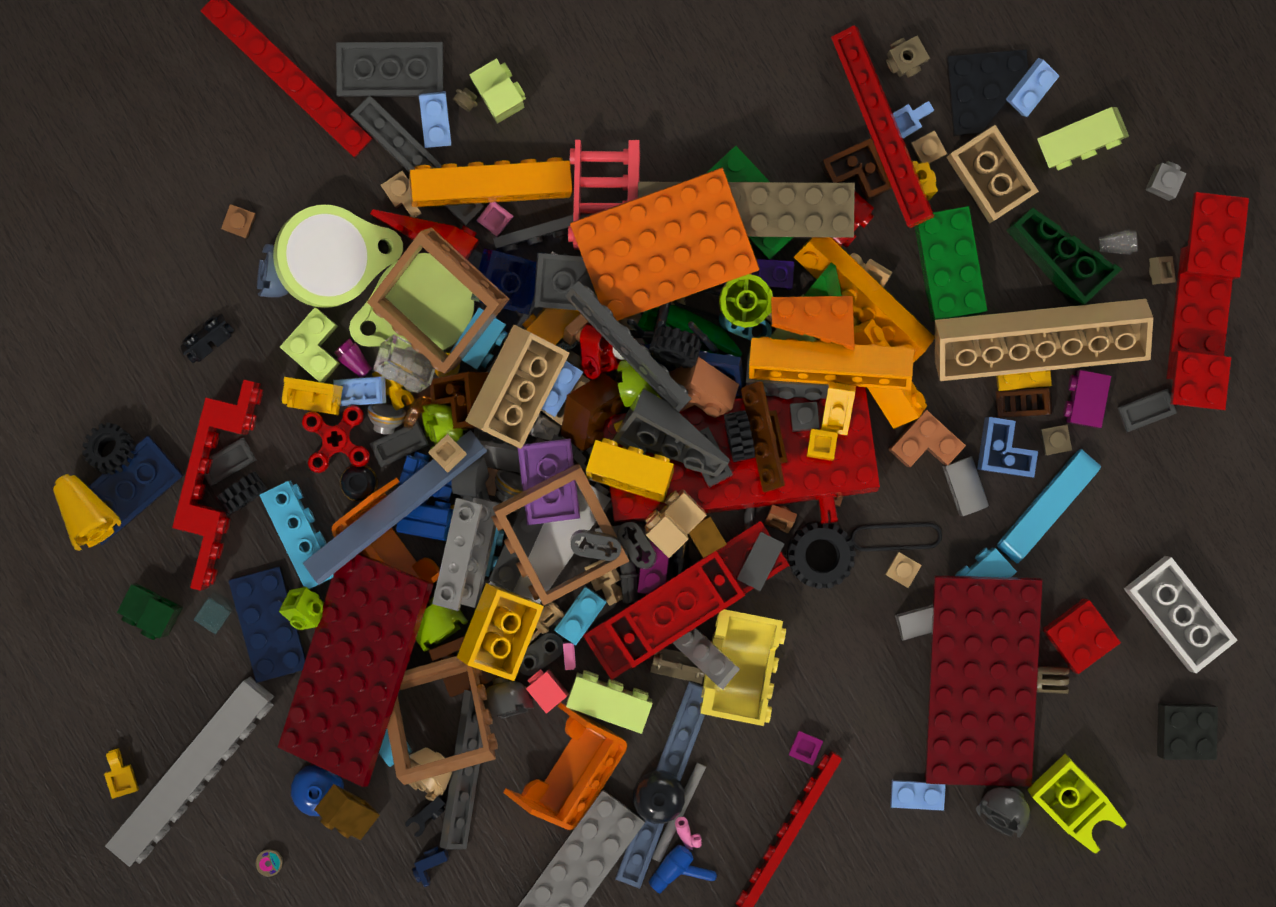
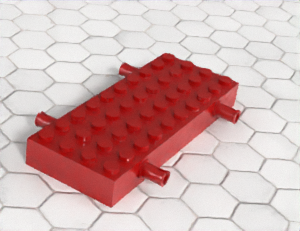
(805, 477)

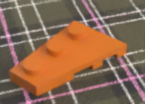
(820, 317)

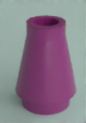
(352, 357)

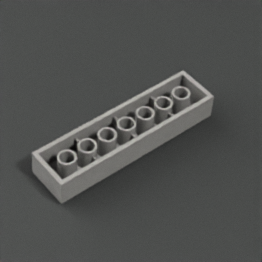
(191, 769)

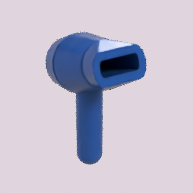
(674, 865)

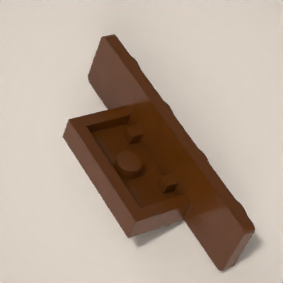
(766, 437)

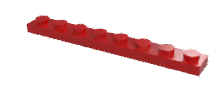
(287, 75)
(882, 127)
(788, 831)

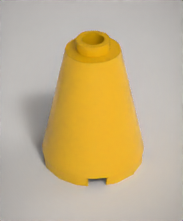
(83, 512)

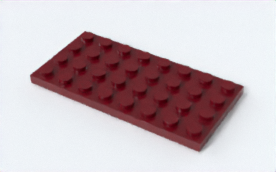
(355, 668)
(983, 680)

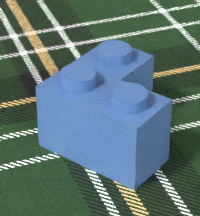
(997, 450)

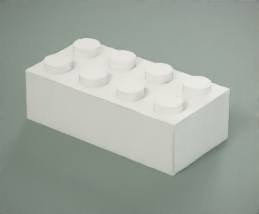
(1180, 614)

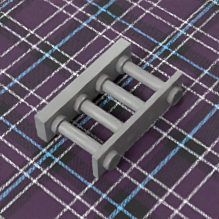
(466, 554)

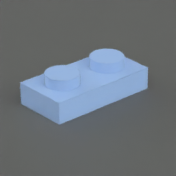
(1032, 87)
(435, 119)
(563, 385)
(917, 795)

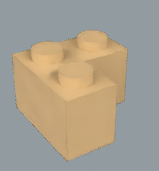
(673, 522)

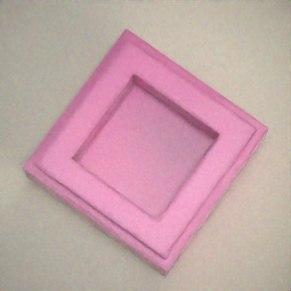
(495, 218)
(569, 655)

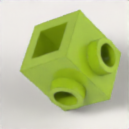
(302, 608)

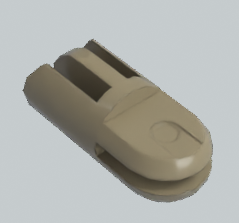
(1052, 683)

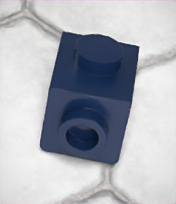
(431, 858)

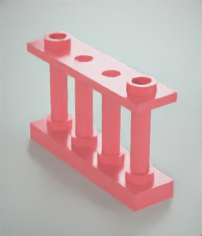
(628, 182)

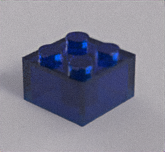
(512, 276)

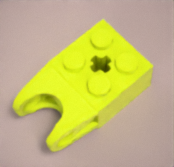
(1081, 808)

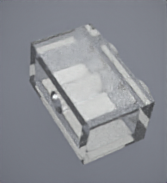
(403, 364)

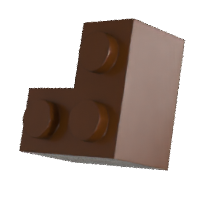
(859, 162)
(460, 393)
(588, 409)

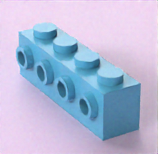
(294, 527)

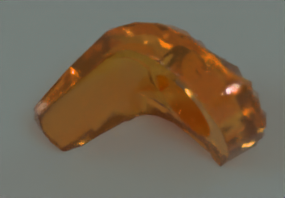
(414, 410)

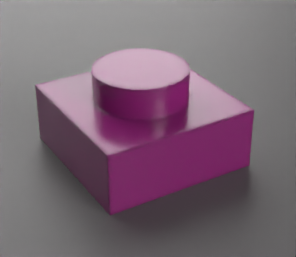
(805, 747)

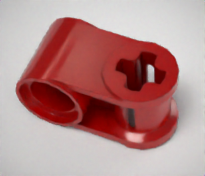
(597, 351)

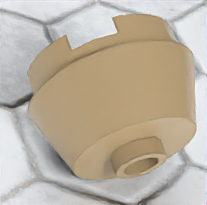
(435, 785)

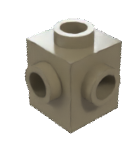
(913, 50)

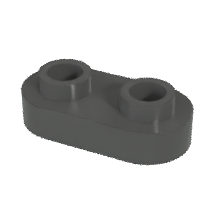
(540, 655)

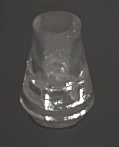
(1120, 242)

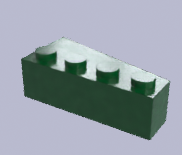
(1062, 257)

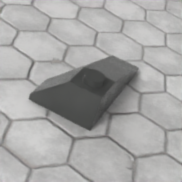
(662, 430)

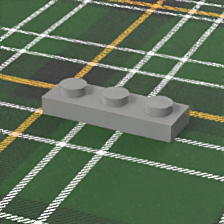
(707, 657)

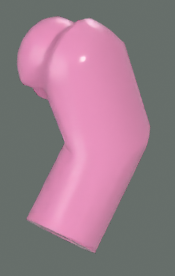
(683, 830)

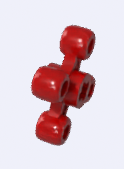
(344, 446)

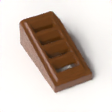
(1046, 396)

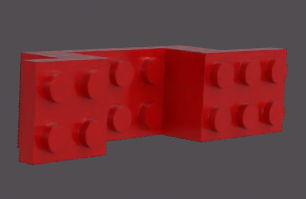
(1203, 301)
(200, 518)
(676, 606)

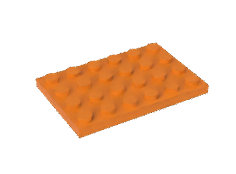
(665, 245)

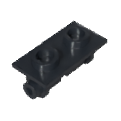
(214, 331)

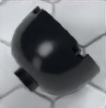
(658, 797)

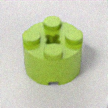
(438, 624)

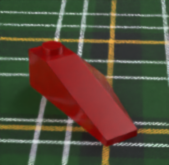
(461, 239)

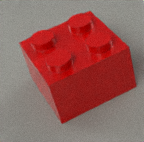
(1081, 636)

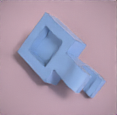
(908, 119)

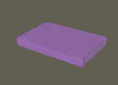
(540, 462)

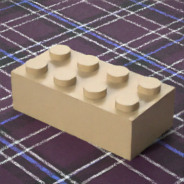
(517, 386)

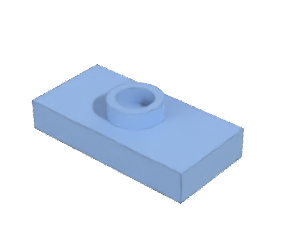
(362, 391)

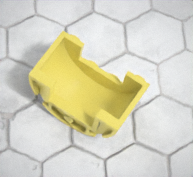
(750, 645)

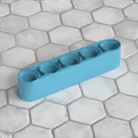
(1048, 506)

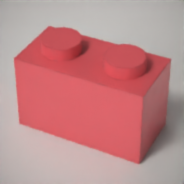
(546, 690)

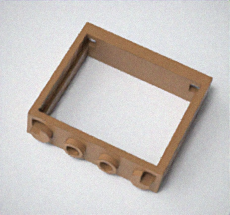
(465, 273)
(513, 545)
(396, 732)

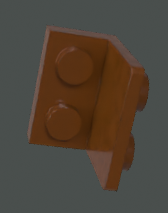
(456, 683)

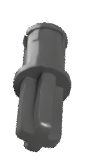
(629, 581)

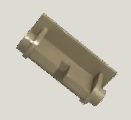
(676, 665)

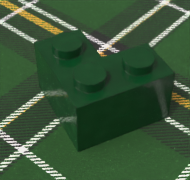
(149, 611)

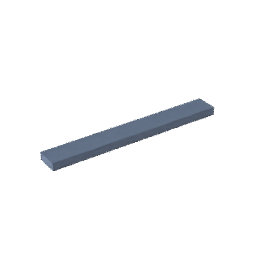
(389, 512)
(672, 760)

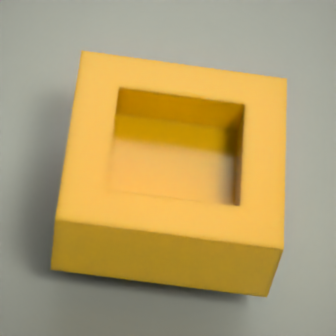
(822, 444)

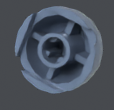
(267, 277)

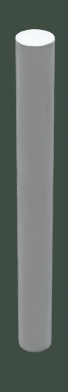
(670, 828)

